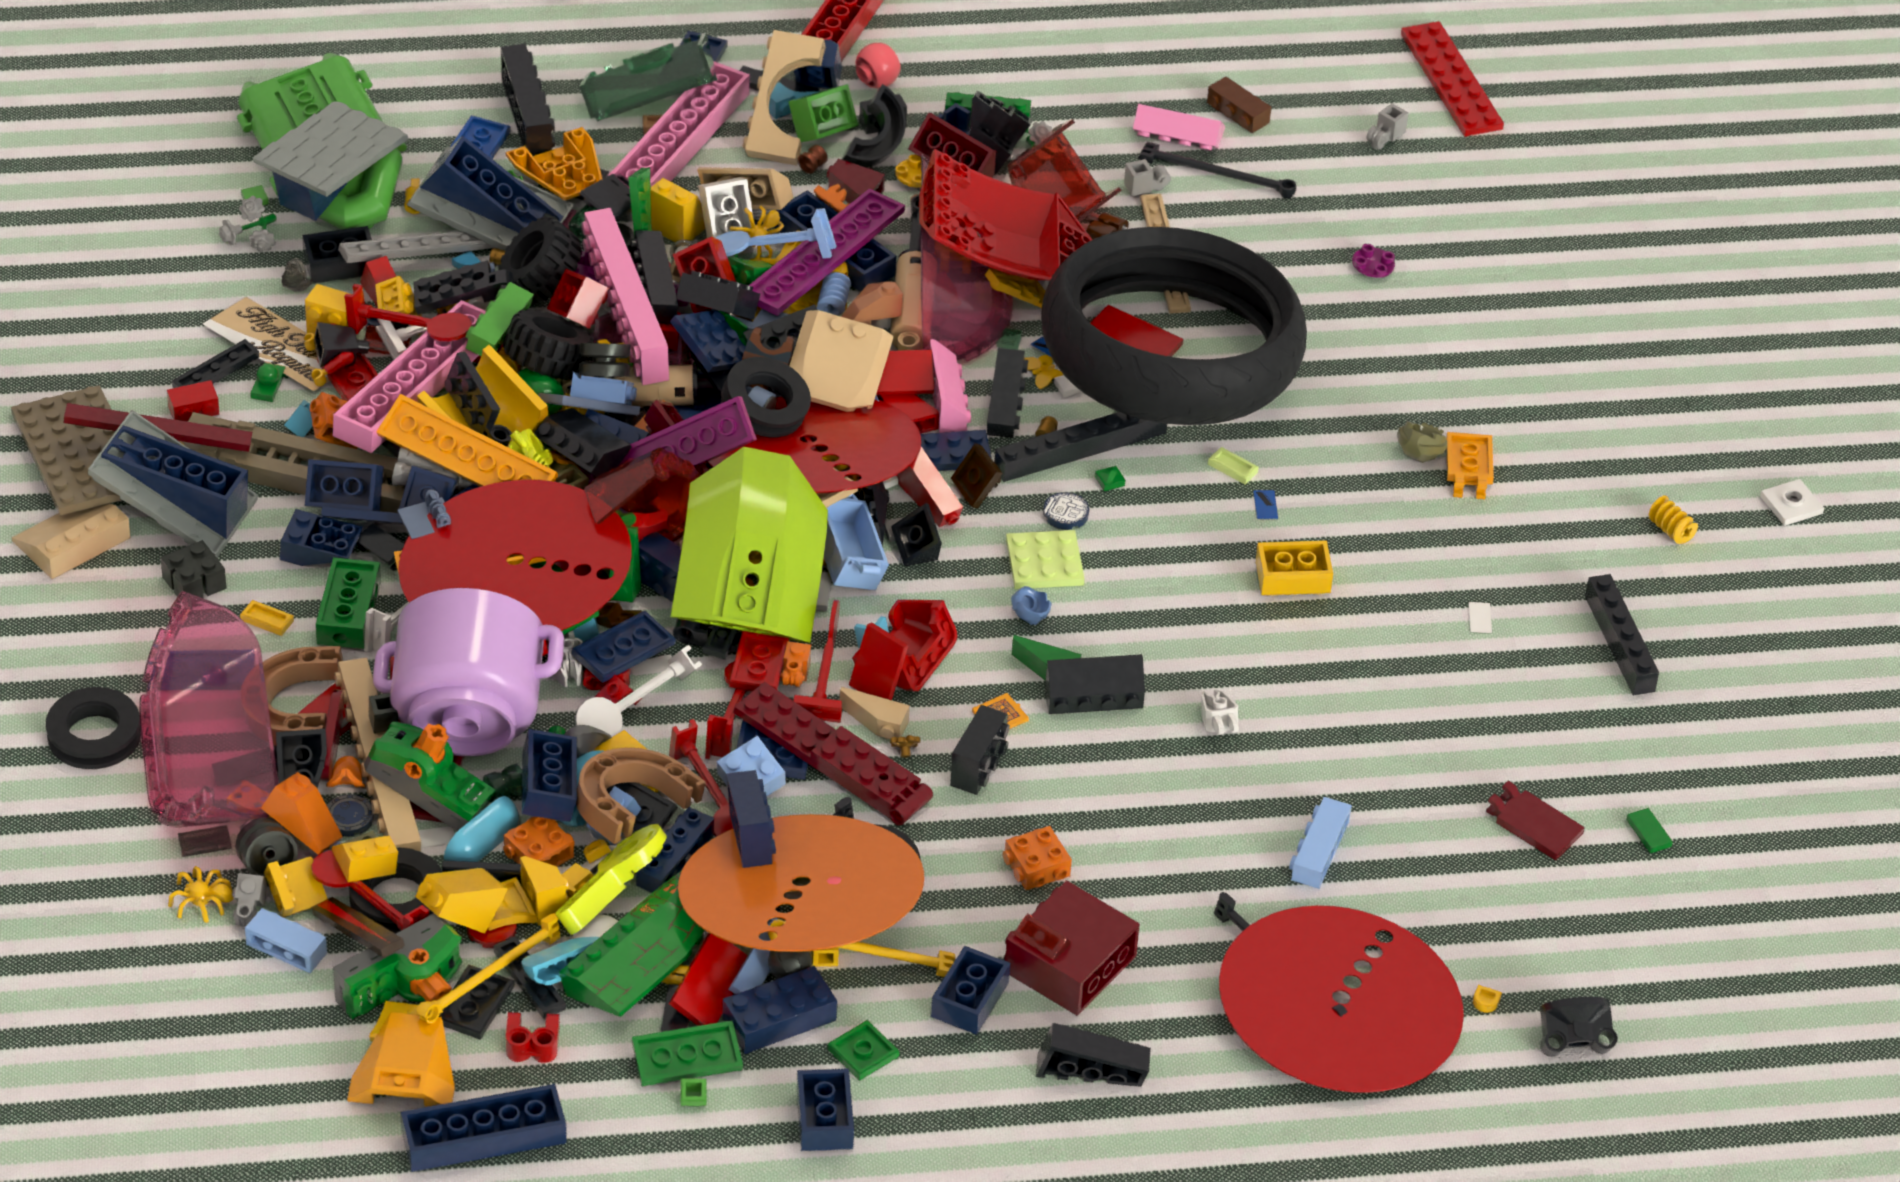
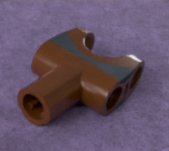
(756, 349)

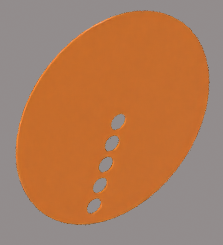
(876, 888)

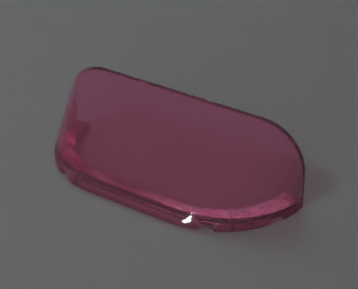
(958, 299)
(206, 719)

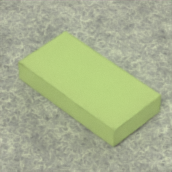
(1233, 465)

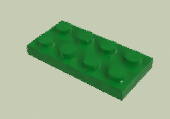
(687, 1053)

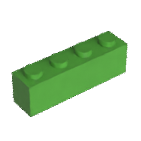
(494, 324)

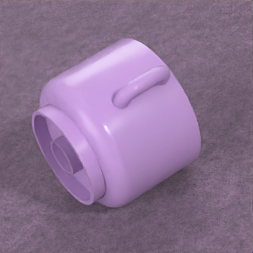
(469, 666)

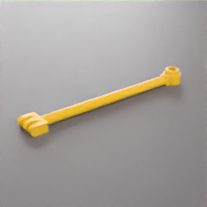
(549, 933)
(942, 962)

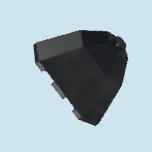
(997, 126)

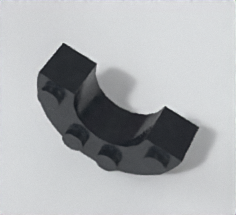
(891, 126)

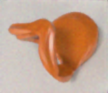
(346, 771)

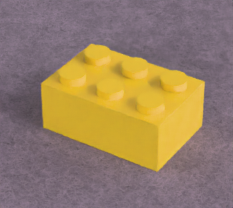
(1294, 567)

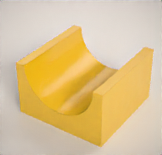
(517, 401)

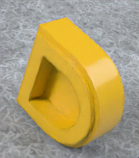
(596, 850)
(1486, 999)

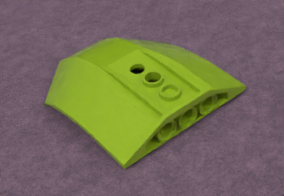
(745, 506)

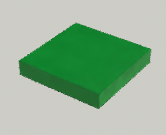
(863, 1050)

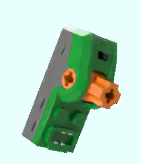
(423, 770)
(413, 972)

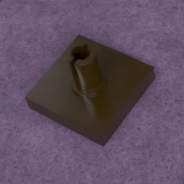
(976, 475)

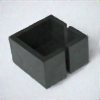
(188, 565)

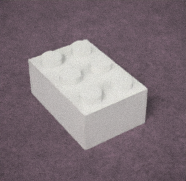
(724, 205)

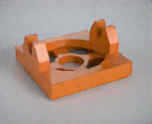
(832, 196)

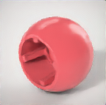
(877, 65)

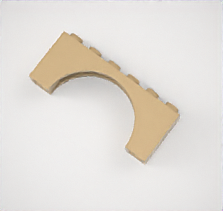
(785, 54)

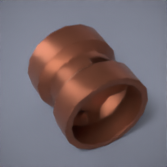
(812, 159)

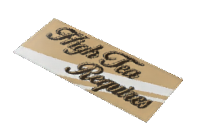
(273, 336)

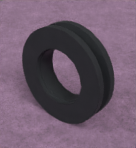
(780, 378)
(96, 752)
(410, 865)

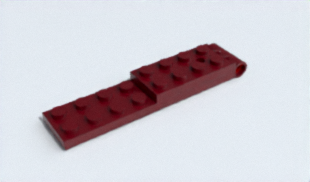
(836, 754)

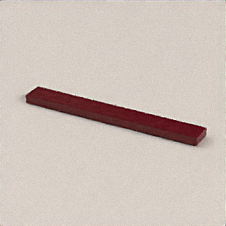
(180, 430)

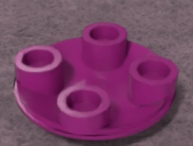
(1373, 261)

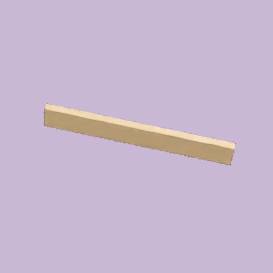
(1156, 216)

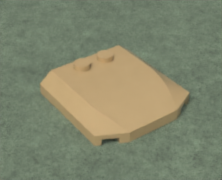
(840, 360)

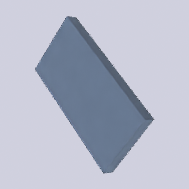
(589, 404)

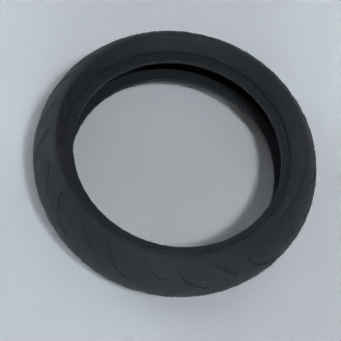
(1166, 386)

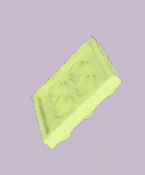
(1045, 559)

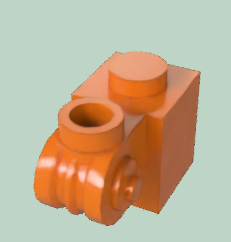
(796, 664)

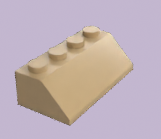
(765, 186)

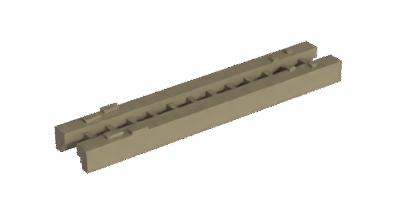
(290, 474)

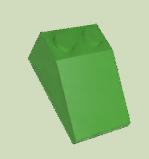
(823, 113)

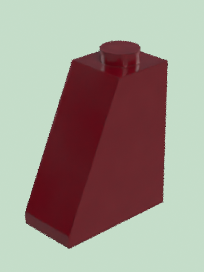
(854, 179)

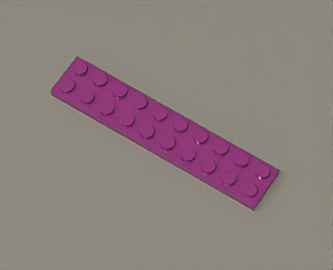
(805, 266)

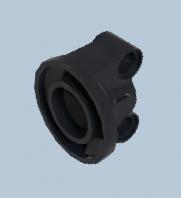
(1577, 1024)

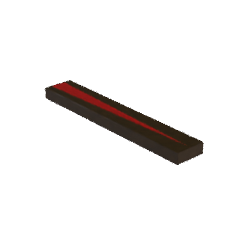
(358, 927)

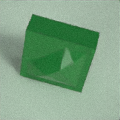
(1110, 478)

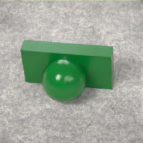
(267, 382)

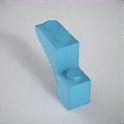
(779, 100)

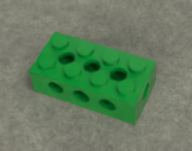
(347, 578)

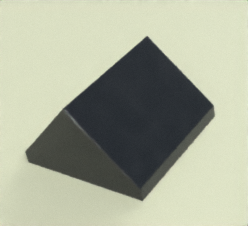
(917, 537)

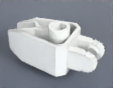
(569, 662)
(1219, 712)

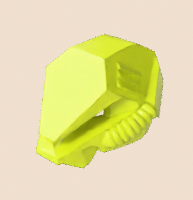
(531, 447)

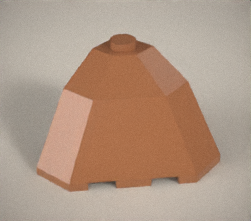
(876, 302)

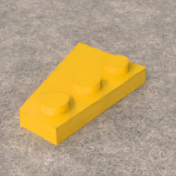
(1021, 288)

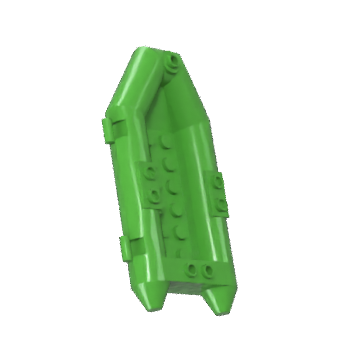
(292, 98)

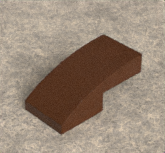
(613, 614)

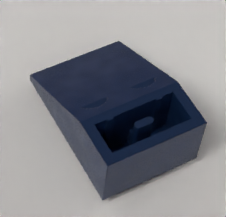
(317, 539)

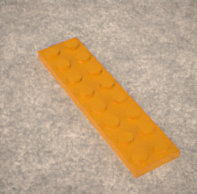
(457, 446)

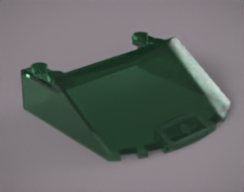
(648, 77)

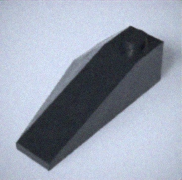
(876, 499)
(302, 753)

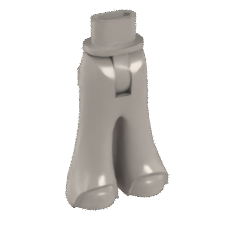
(407, 459)

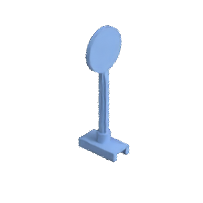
(737, 241)

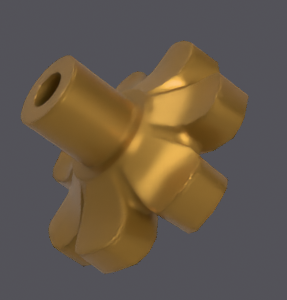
(905, 744)

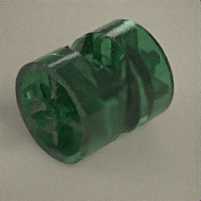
(505, 783)

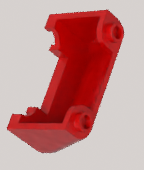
(930, 637)

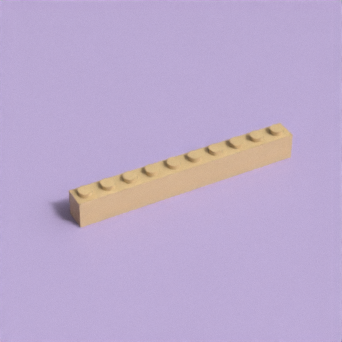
(393, 809)

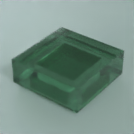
(1010, 339)

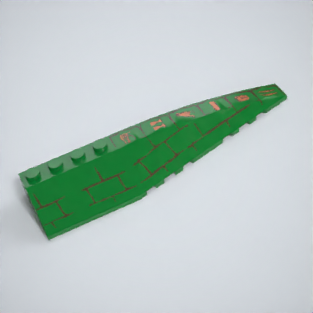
(634, 953)

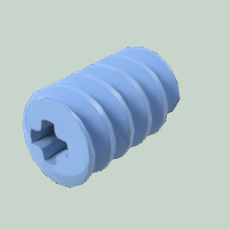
(834, 293)

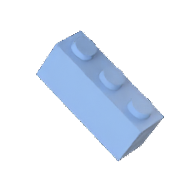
(286, 940)

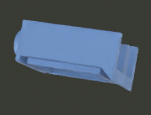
(603, 389)

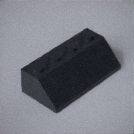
(582, 441)
(1095, 684)

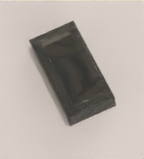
(204, 841)

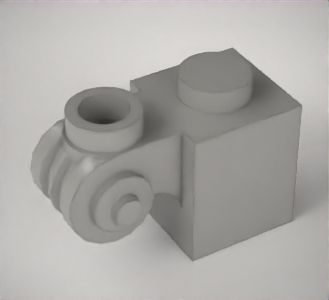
(1390, 126)
(1141, 179)
(249, 893)

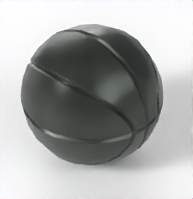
(787, 963)

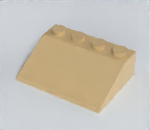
(73, 538)

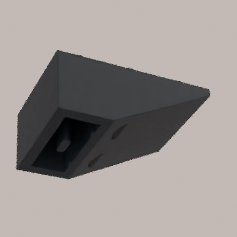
(610, 193)

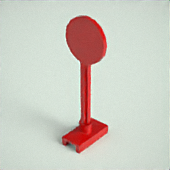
(441, 327)
(819, 705)
(721, 728)
(684, 745)
(328, 872)

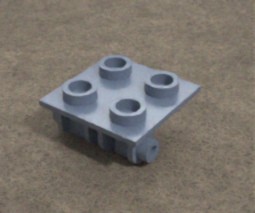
(416, 517)

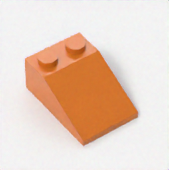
(303, 813)

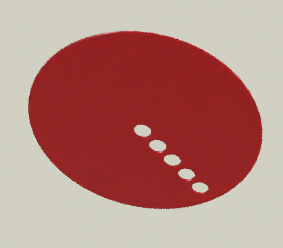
(869, 441)
(527, 520)
(1280, 999)

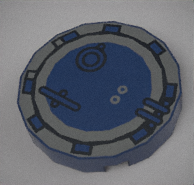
(351, 814)

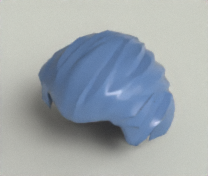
(1031, 605)

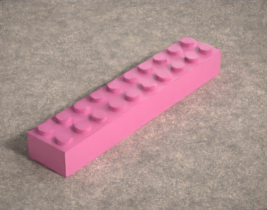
(686, 126)
(626, 296)
(418, 369)

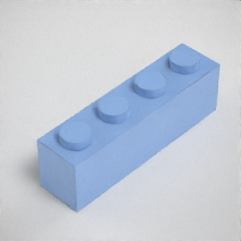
(1320, 843)

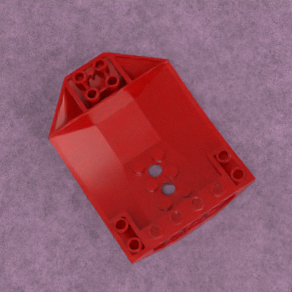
(1019, 227)

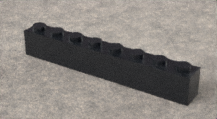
(1073, 444)

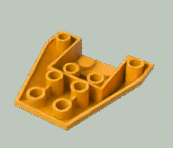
(563, 169)
(405, 1061)

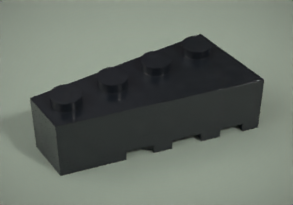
(1006, 392)
(1092, 1057)

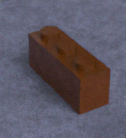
(1239, 104)

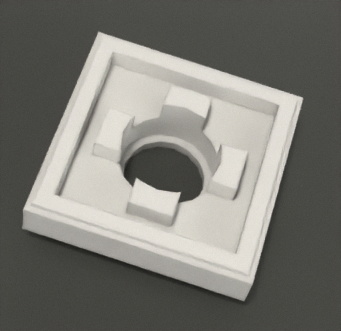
(1788, 511)

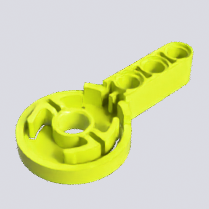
(612, 873)

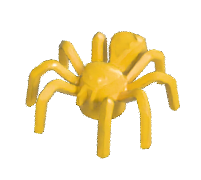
(770, 221)
(201, 893)

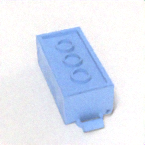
(853, 546)

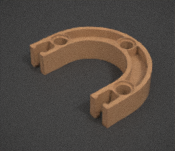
(295, 667)
(634, 766)

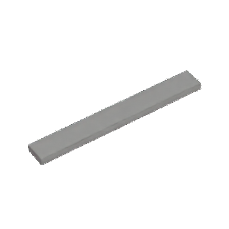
(411, 246)

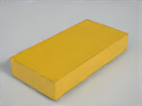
(267, 617)

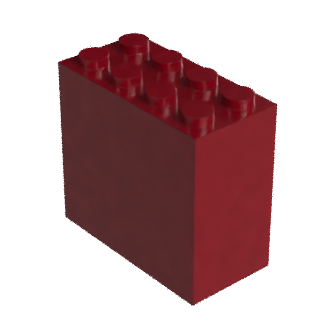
(1099, 948)

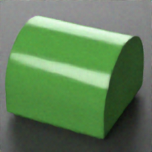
(693, 1092)

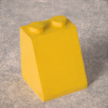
(675, 211)
(463, 896)

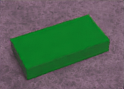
(1649, 830)

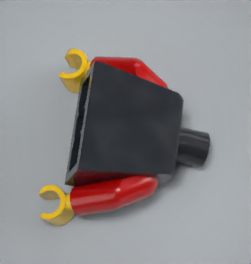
(335, 348)

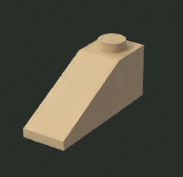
(877, 714)

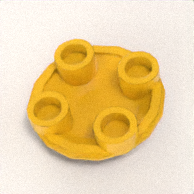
(909, 171)

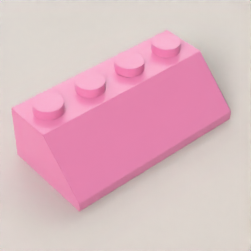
(1178, 126)
(949, 390)

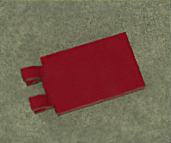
(1534, 821)

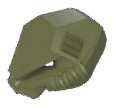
(1421, 441)

